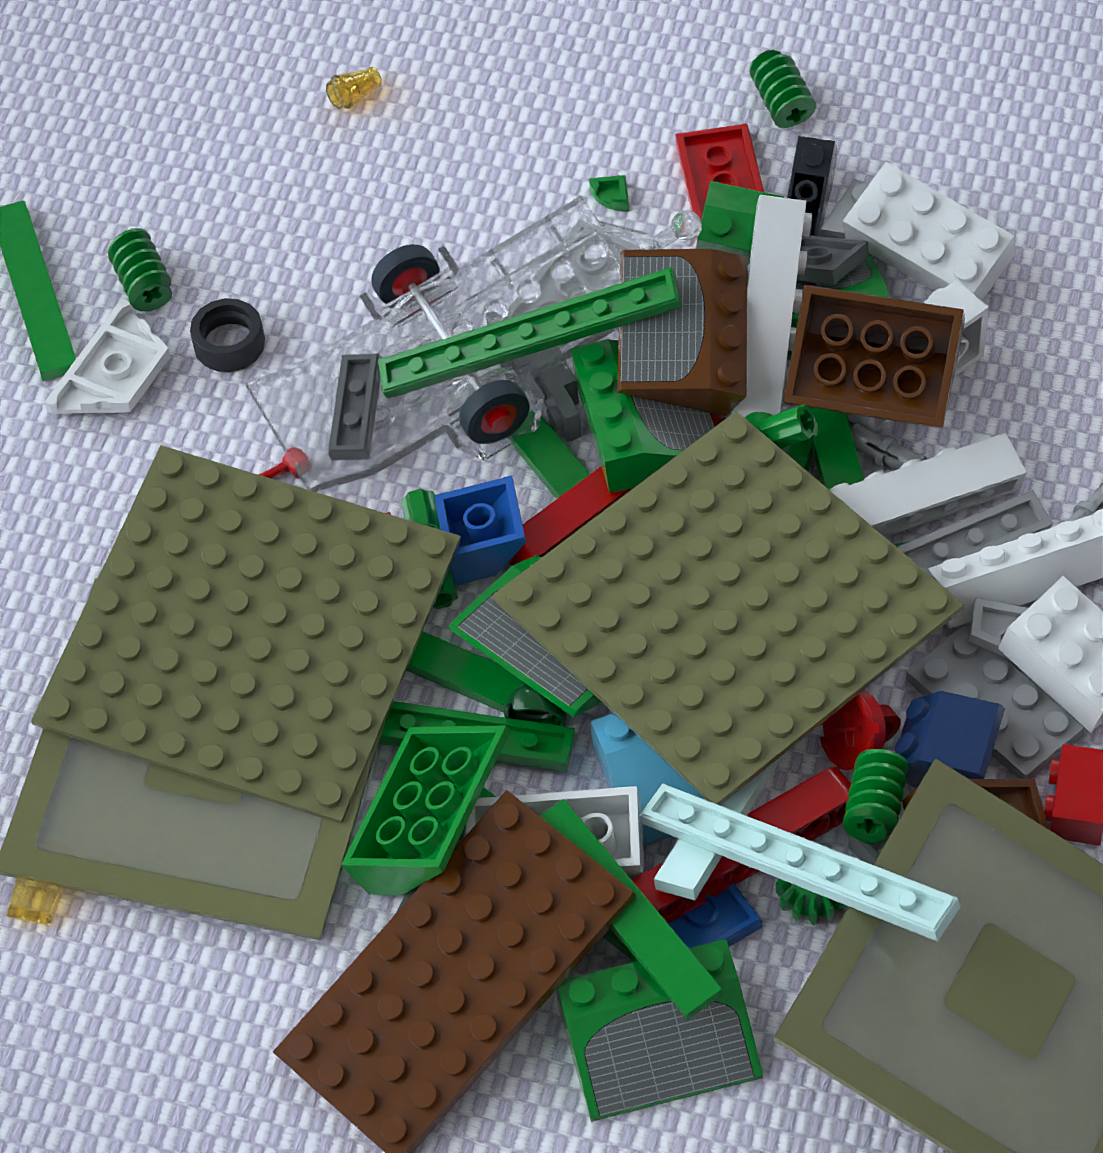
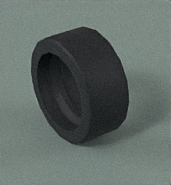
(222, 313)

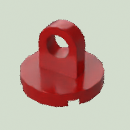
(857, 728)

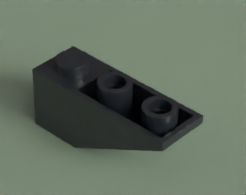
(813, 177)

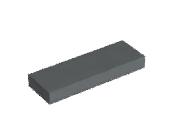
(355, 407)

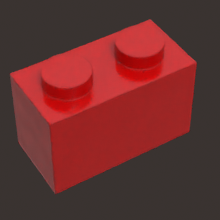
(1078, 798)

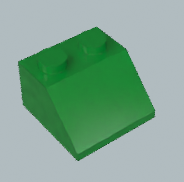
(729, 219)

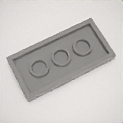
(1032, 720)

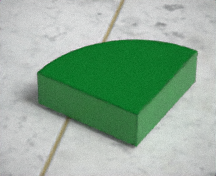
(610, 192)

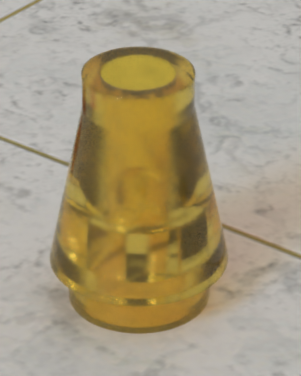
(350, 87)

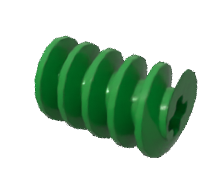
(782, 88)
(140, 270)
(875, 795)

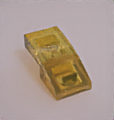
(34, 900)

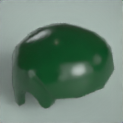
(529, 705)

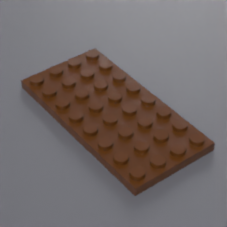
(454, 976)

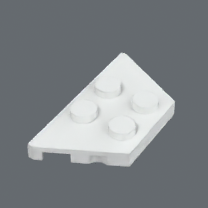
(112, 367)

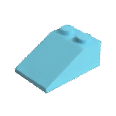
(631, 762)

